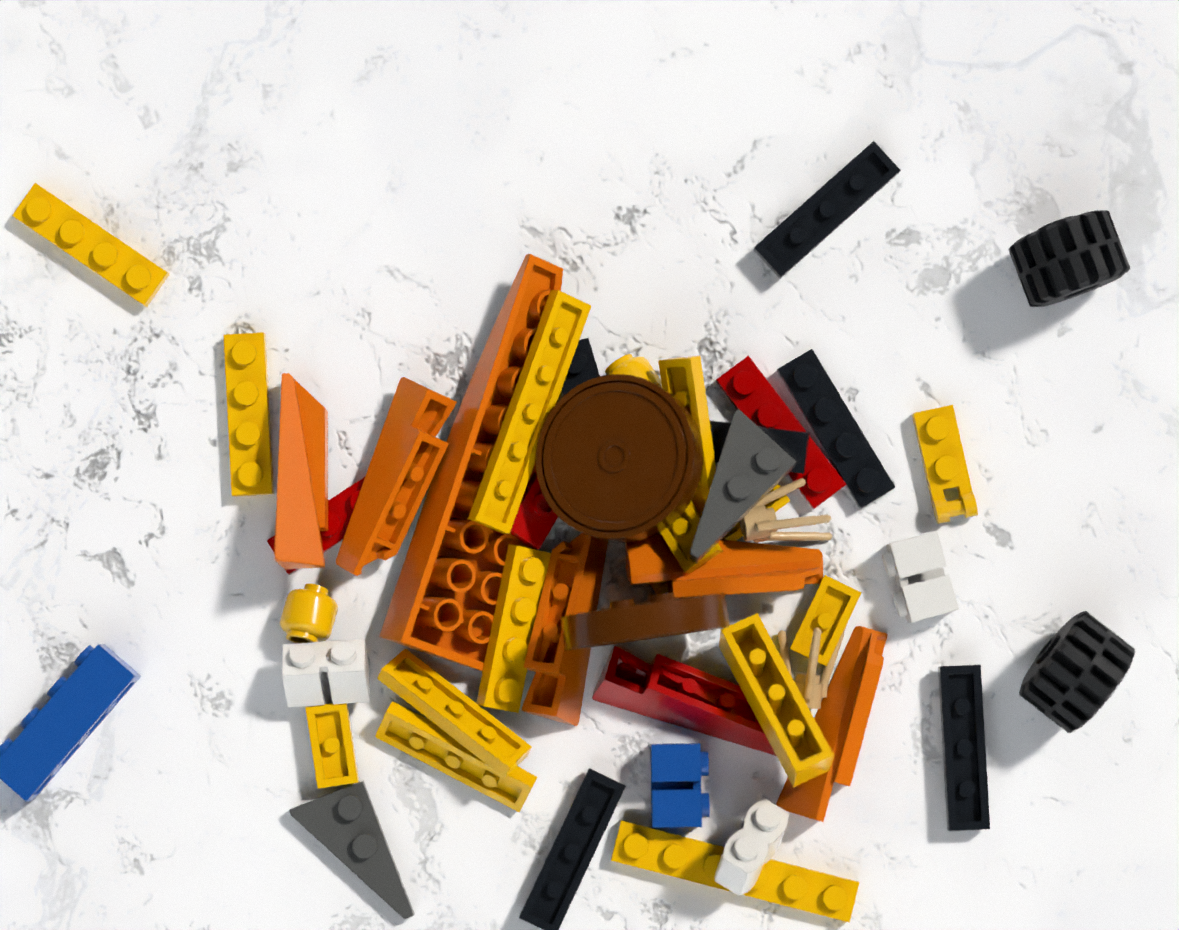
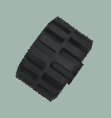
(1069, 258)
(1077, 671)

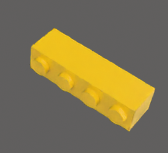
(775, 700)

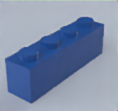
(65, 720)

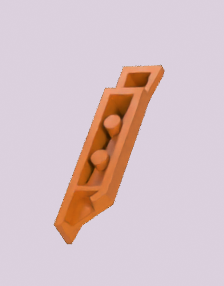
(396, 476)
(301, 478)
(736, 570)
(568, 589)
(842, 722)

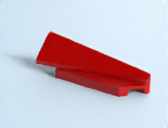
(680, 697)

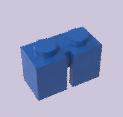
(677, 785)

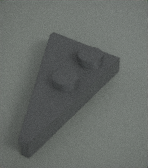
(745, 474)
(352, 832)

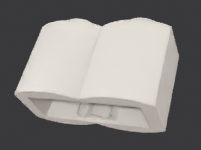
(751, 847)

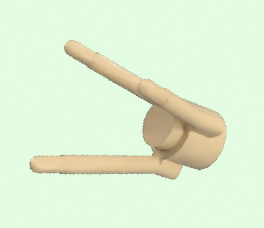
(763, 525)
(810, 684)

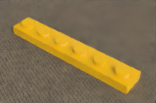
(528, 409)
(698, 862)

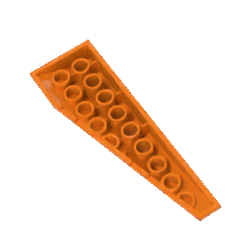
(454, 564)

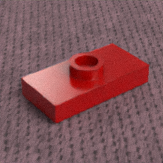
(533, 517)

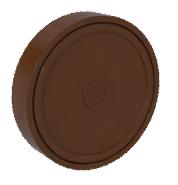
(619, 458)
(645, 621)

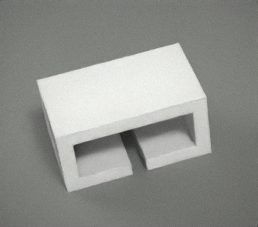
(920, 577)
(339, 661)

